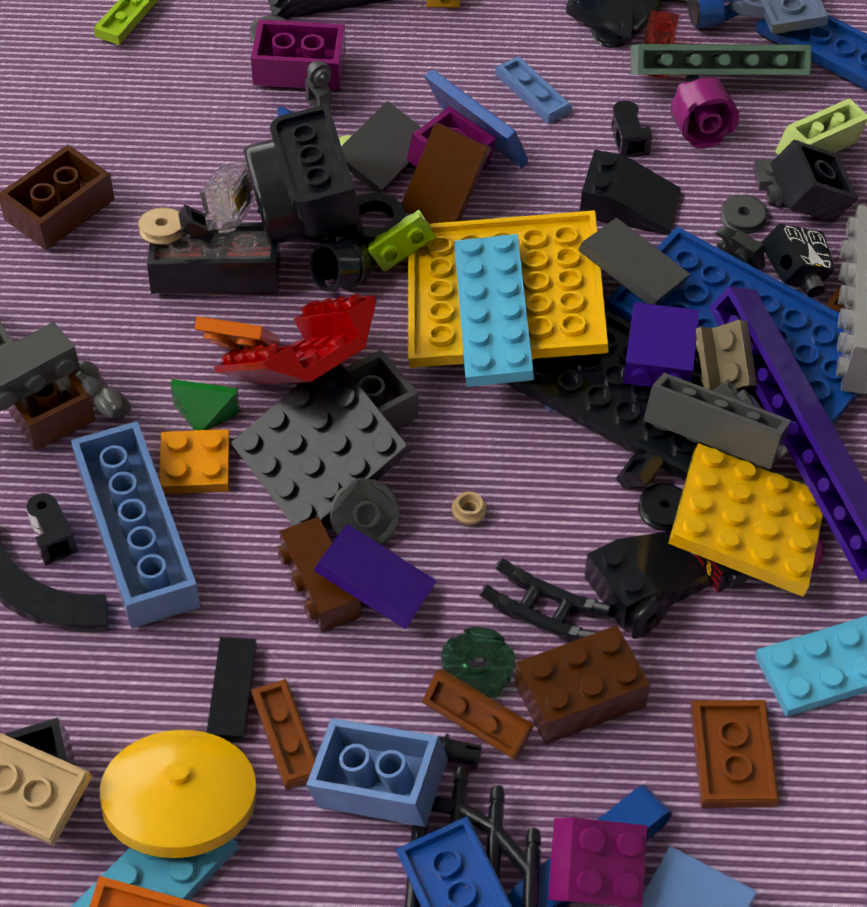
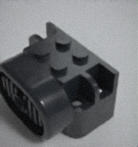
(303, 179)

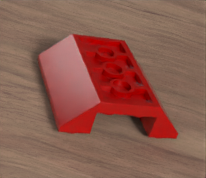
(330, 333)

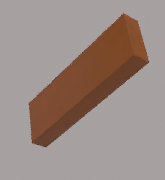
(478, 713)
(284, 732)

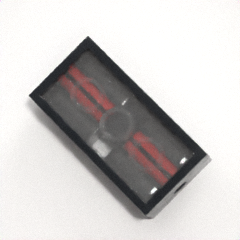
(229, 264)

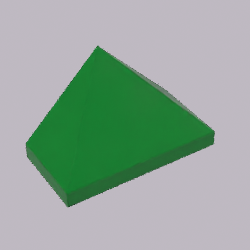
(204, 403)

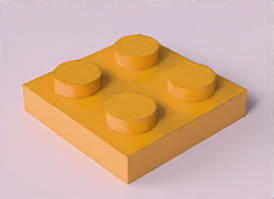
(194, 461)

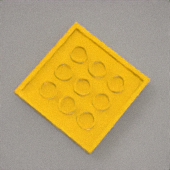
(748, 520)

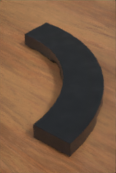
(48, 604)

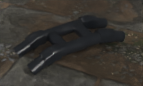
(537, 587)

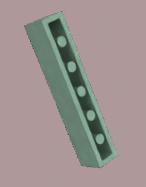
(720, 59)

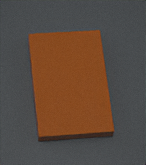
(734, 754)

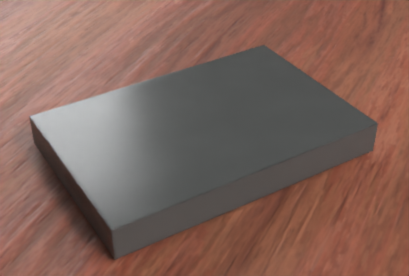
(380, 147)
(634, 262)

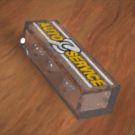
(227, 197)

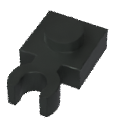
(742, 247)

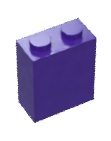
(659, 343)

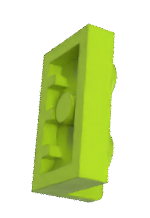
(401, 240)

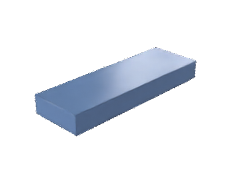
(533, 90)

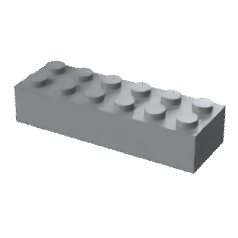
(853, 297)

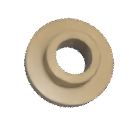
(471, 501)

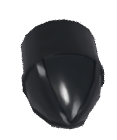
(343, 261)

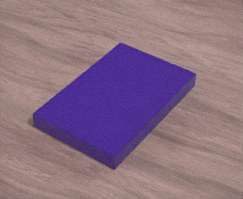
(375, 576)

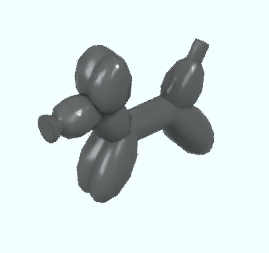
(107, 401)

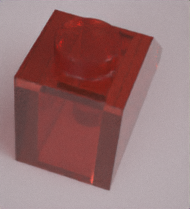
(661, 30)

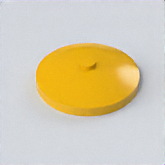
(178, 793)

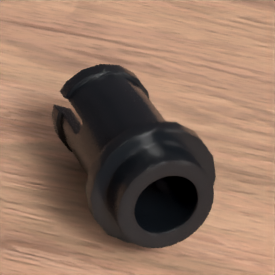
(461, 752)

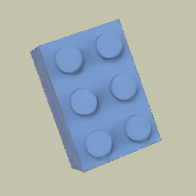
(377, 772)

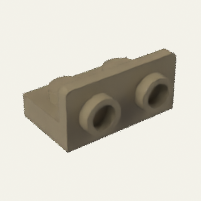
(725, 355)

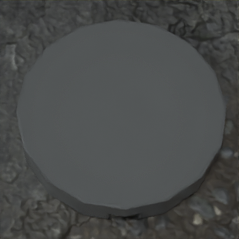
(366, 507)

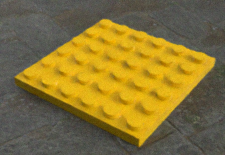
(558, 281)

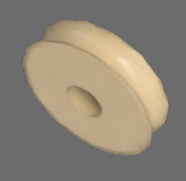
(152, 228)

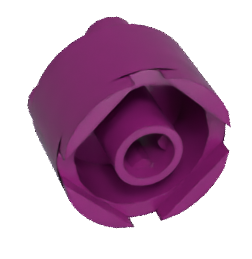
(704, 112)

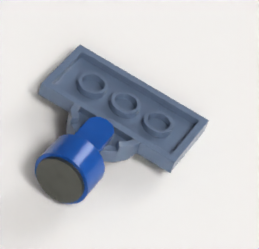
(779, 14)

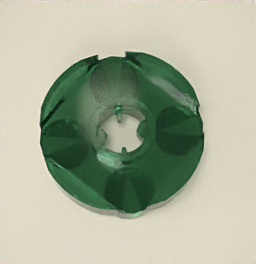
(485, 644)

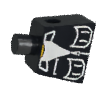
(799, 257)

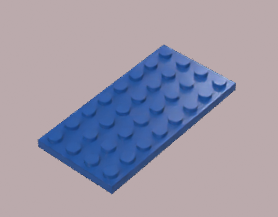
(803, 322)

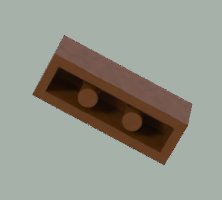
(325, 602)

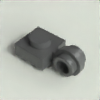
(316, 85)
(766, 181)

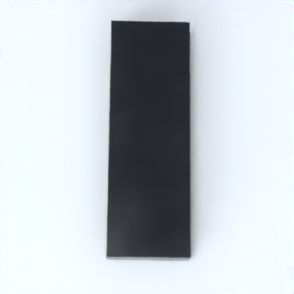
(232, 688)

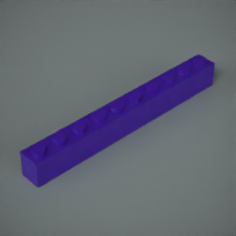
(811, 435)

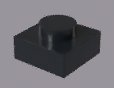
(194, 224)
(639, 470)

